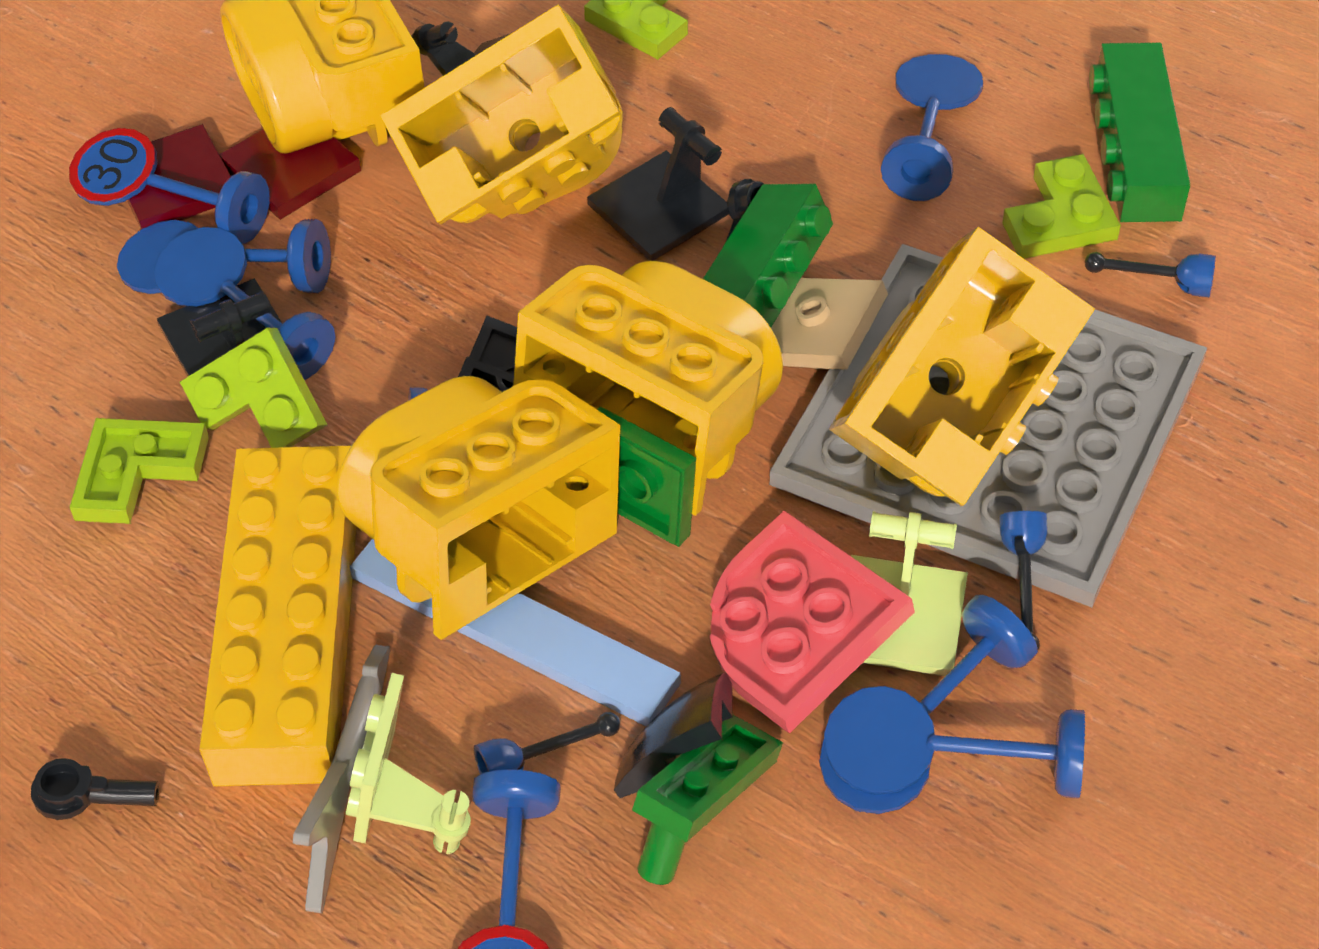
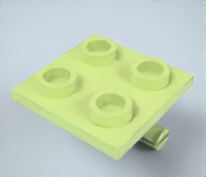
(931, 634)
(392, 794)

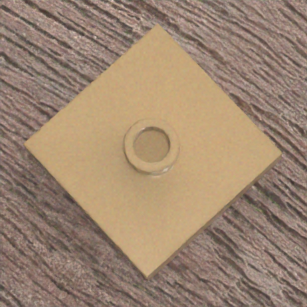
(827, 321)

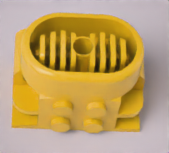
(321, 66)
(472, 125)
(997, 336)
(657, 353)
(482, 491)

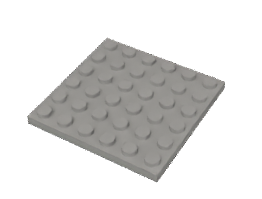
(1078, 460)

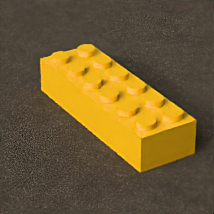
(280, 621)

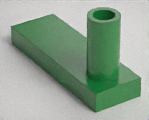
(696, 791)

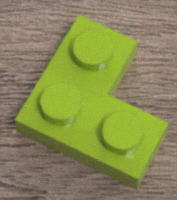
(638, 23)
(1071, 215)
(257, 377)
(125, 453)

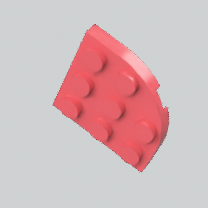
(798, 619)

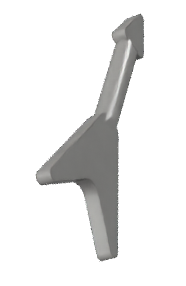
(325, 813)

